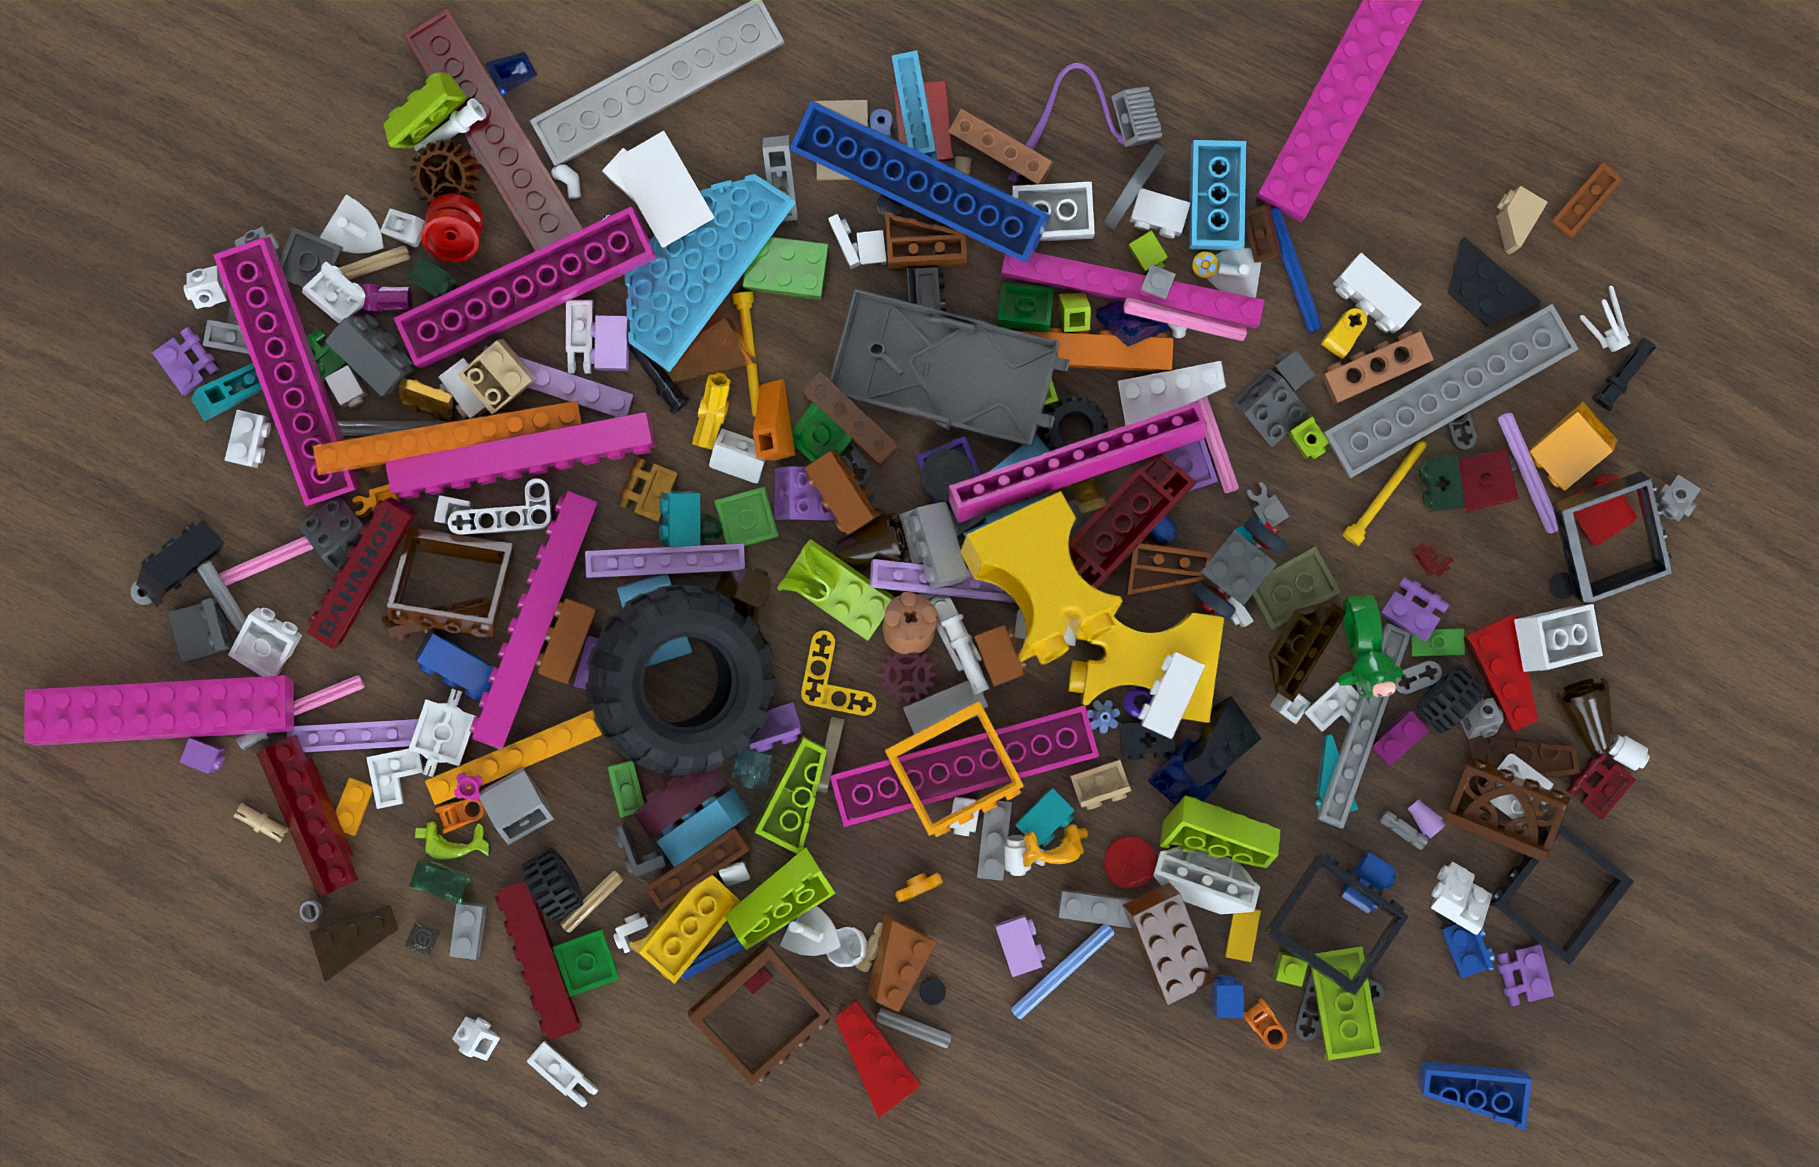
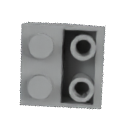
(516, 806)

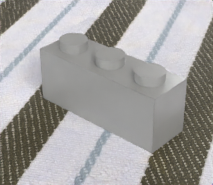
(937, 545)
(941, 705)
(1093, 908)

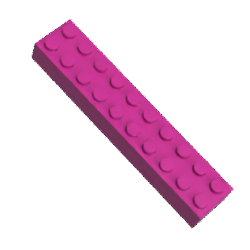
(1336, 105)
(525, 288)
(284, 364)
(521, 454)
(159, 710)
(965, 765)

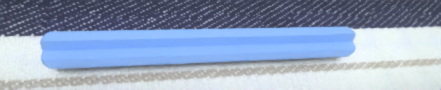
(1062, 971)

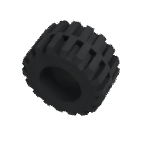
(1071, 406)
(1450, 699)
(552, 884)

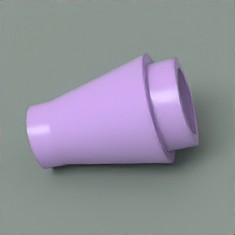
(1426, 818)

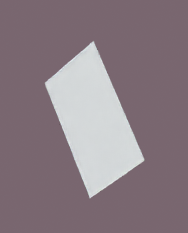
(663, 189)

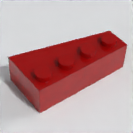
(1500, 665)
(877, 1061)

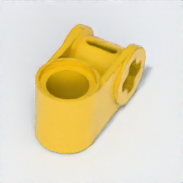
(1343, 336)

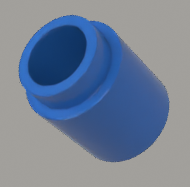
(1164, 531)

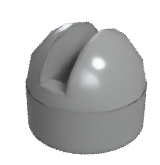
(307, 911)

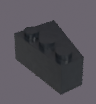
(178, 560)

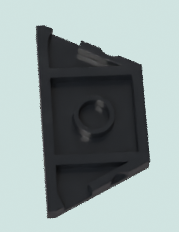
(1486, 288)

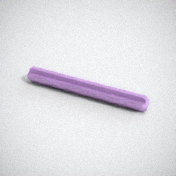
(1528, 471)

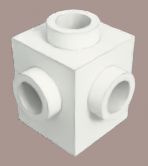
(205, 287)
(476, 1038)

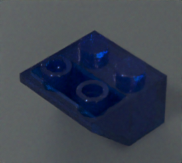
(1175, 782)

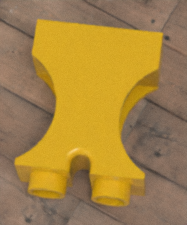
(1033, 564)
(1138, 656)

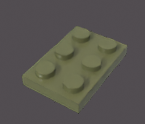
(1294, 586)

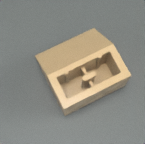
(497, 376)

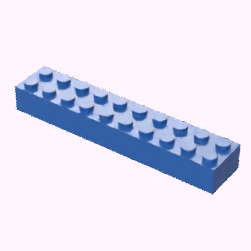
(920, 182)

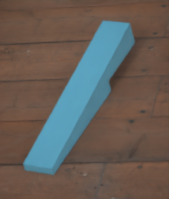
(914, 103)

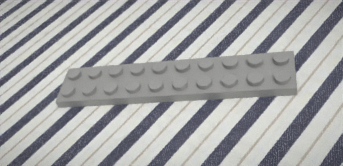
(657, 82)
(1450, 391)

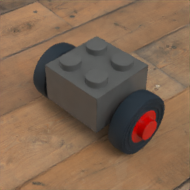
(1239, 568)

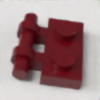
(1608, 788)

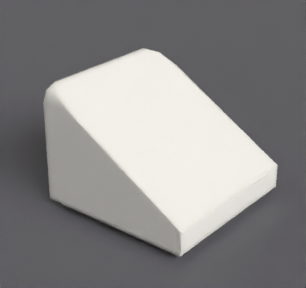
(1291, 710)
(734, 873)

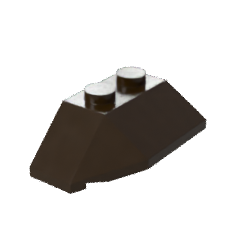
(1302, 646)

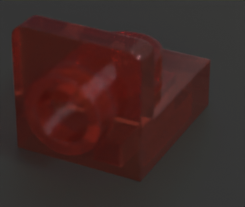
(1426, 557)

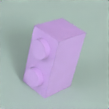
(611, 343)
(1019, 945)

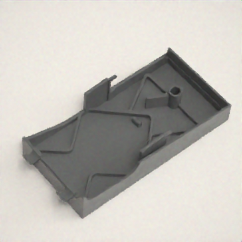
(945, 367)

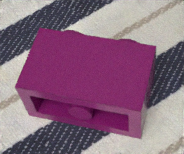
(1398, 737)

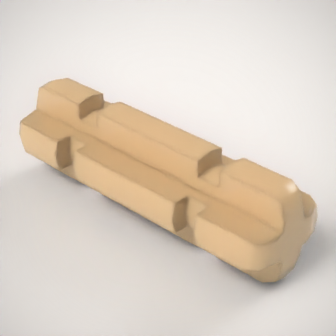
(872, 949)

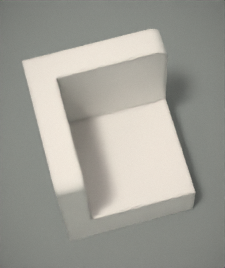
(871, 247)
(447, 506)

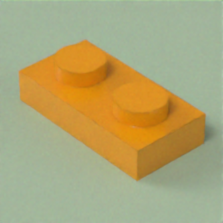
(353, 805)

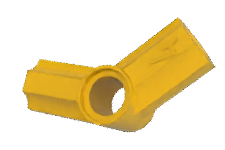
(712, 410)

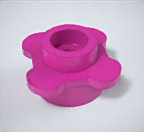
(461, 790)

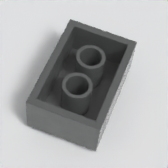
(372, 353)

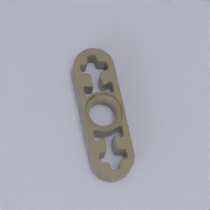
(831, 746)

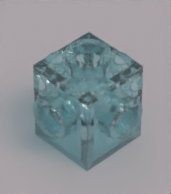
(752, 768)

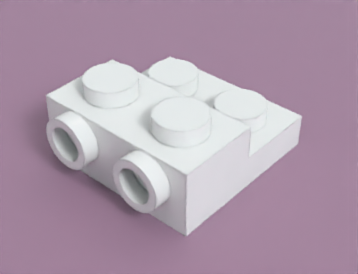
(265, 643)
(1461, 898)

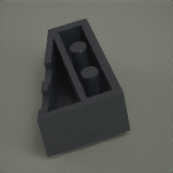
(1221, 742)

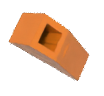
(772, 423)

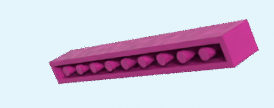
(1121, 285)
(1077, 462)
(534, 620)

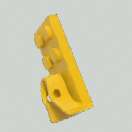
(686, 928)

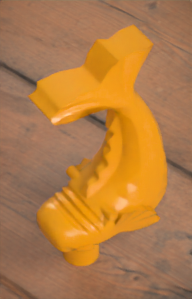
(1067, 852)

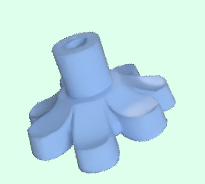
(1097, 716)

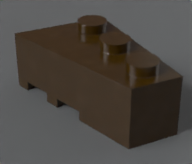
(747, 588)
(349, 939)

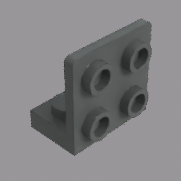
(1270, 406)
(332, 531)
(200, 630)
(633, 861)

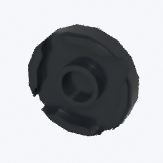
(943, 470)

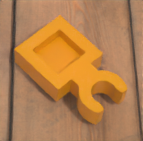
(376, 494)

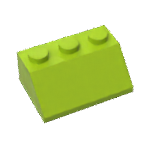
(423, 111)

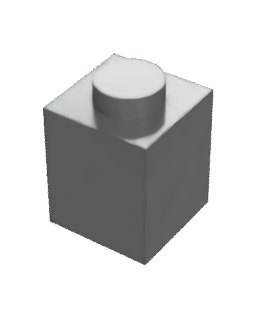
(1293, 369)

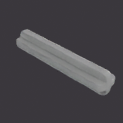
(222, 595)
(913, 1028)

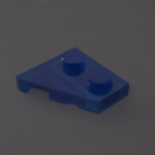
(1128, 327)

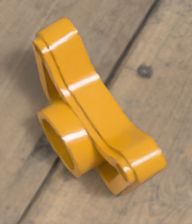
(918, 885)

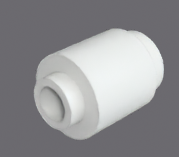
(1629, 752)
(1013, 855)

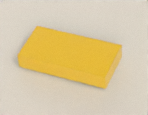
(1242, 935)

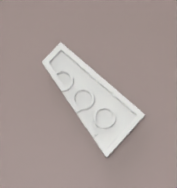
(1169, 390)

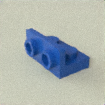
(1467, 950)

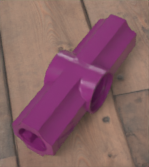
(385, 298)

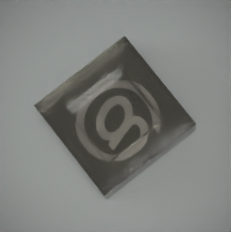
(422, 938)

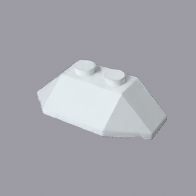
(1208, 881)

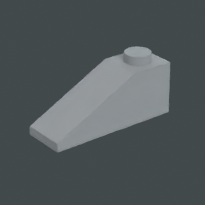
(780, 168)

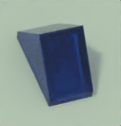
(511, 71)

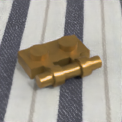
(426, 399)
(657, 481)

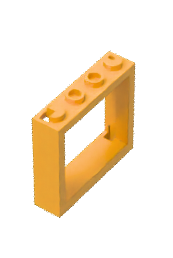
(985, 803)

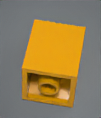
(1573, 447)

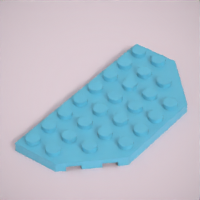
(695, 273)

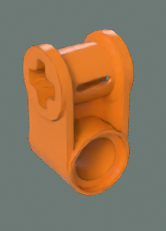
(457, 814)
(1264, 1023)

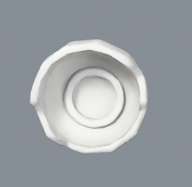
(852, 948)

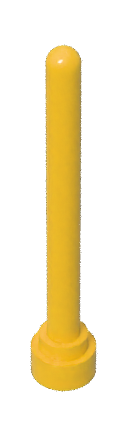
(744, 303)
(1356, 532)

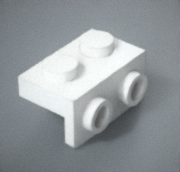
(334, 293)

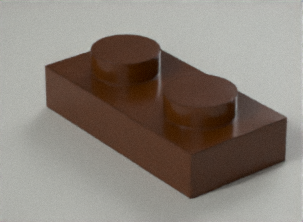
(1262, 234)

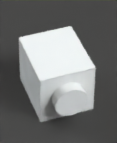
(347, 387)

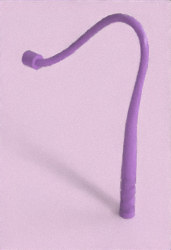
(1014, 176)

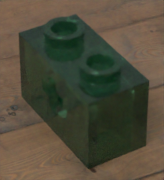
(431, 278)
(1448, 470)
(440, 881)

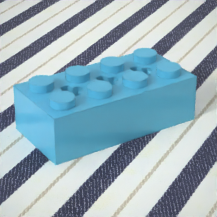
(1229, 184)

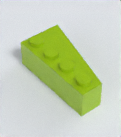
(791, 802)
(1220, 832)
(780, 900)

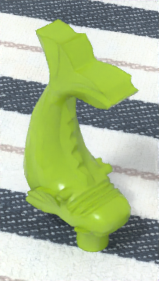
(442, 849)

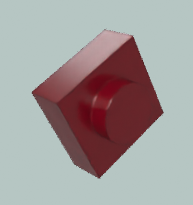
(757, 980)

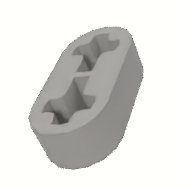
(1419, 683)

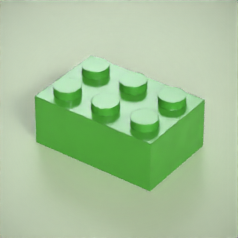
(788, 269)

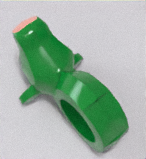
(1373, 670)

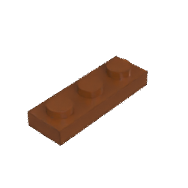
(1586, 200)

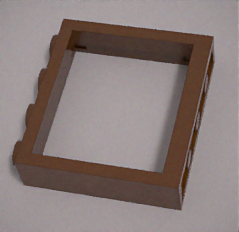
(454, 546)
(734, 981)

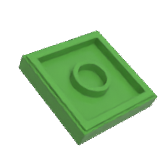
(747, 517)

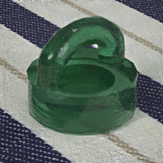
(711, 529)

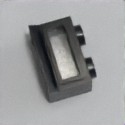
(925, 287)

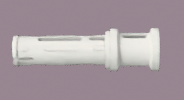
(458, 122)
(961, 642)

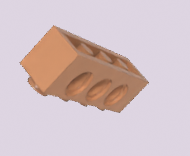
(1001, 146)
(1416, 355)

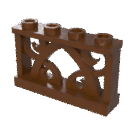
(851, 419)
(1472, 821)
(699, 867)

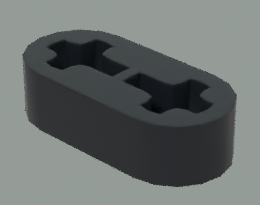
(861, 463)

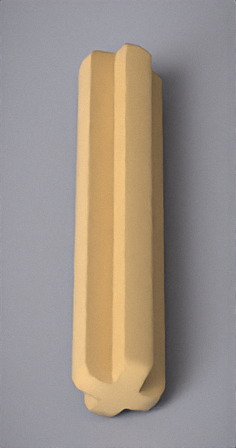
(375, 262)
(592, 901)

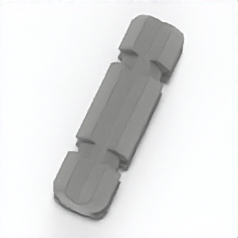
(1404, 830)

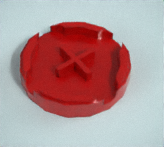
(1129, 862)

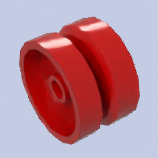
(452, 228)

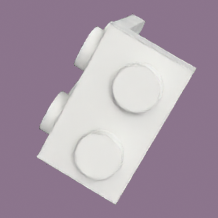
(1509, 803)

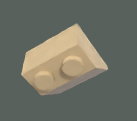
(1517, 216)

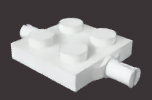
(442, 732)

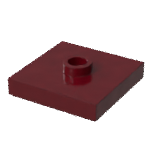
(1487, 480)

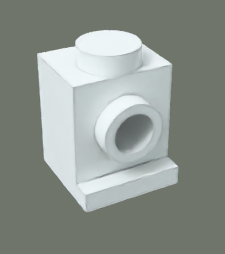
(970, 826)

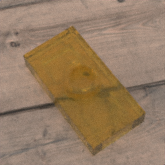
(1088, 495)

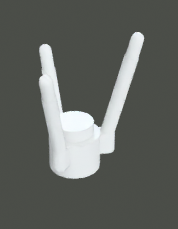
(1616, 336)

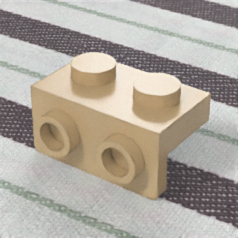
(1100, 784)

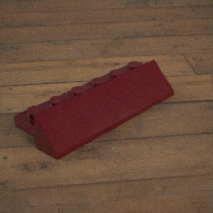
(1127, 518)
(308, 815)

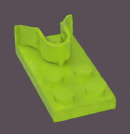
(837, 589)
(1345, 1019)

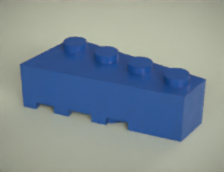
(454, 665)
(1480, 1089)

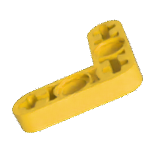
(827, 690)

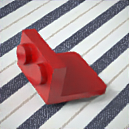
(1604, 518)

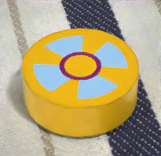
(1205, 265)

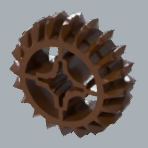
(455, 158)

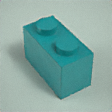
(680, 518)
(1046, 817)

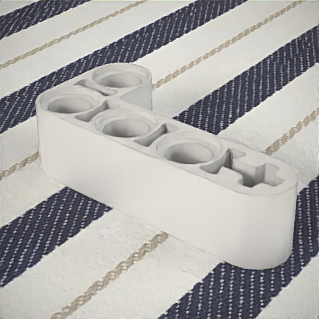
(500, 514)

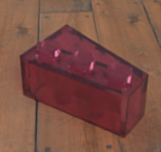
(677, 800)

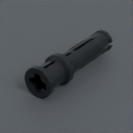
(1617, 383)
(664, 384)

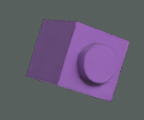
(203, 755)

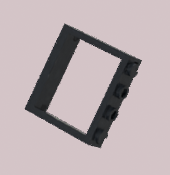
(1656, 534)
(1370, 893)
(1593, 919)

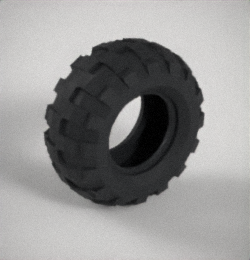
(741, 692)

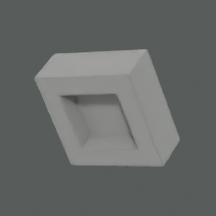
(1158, 282)

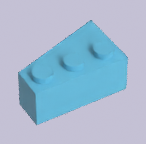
(702, 827)

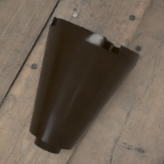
(878, 541)
(1589, 712)

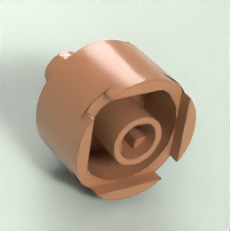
(909, 623)

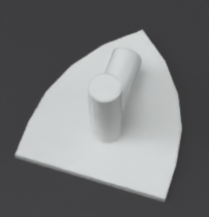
(353, 228)
(1237, 272)
(811, 934)

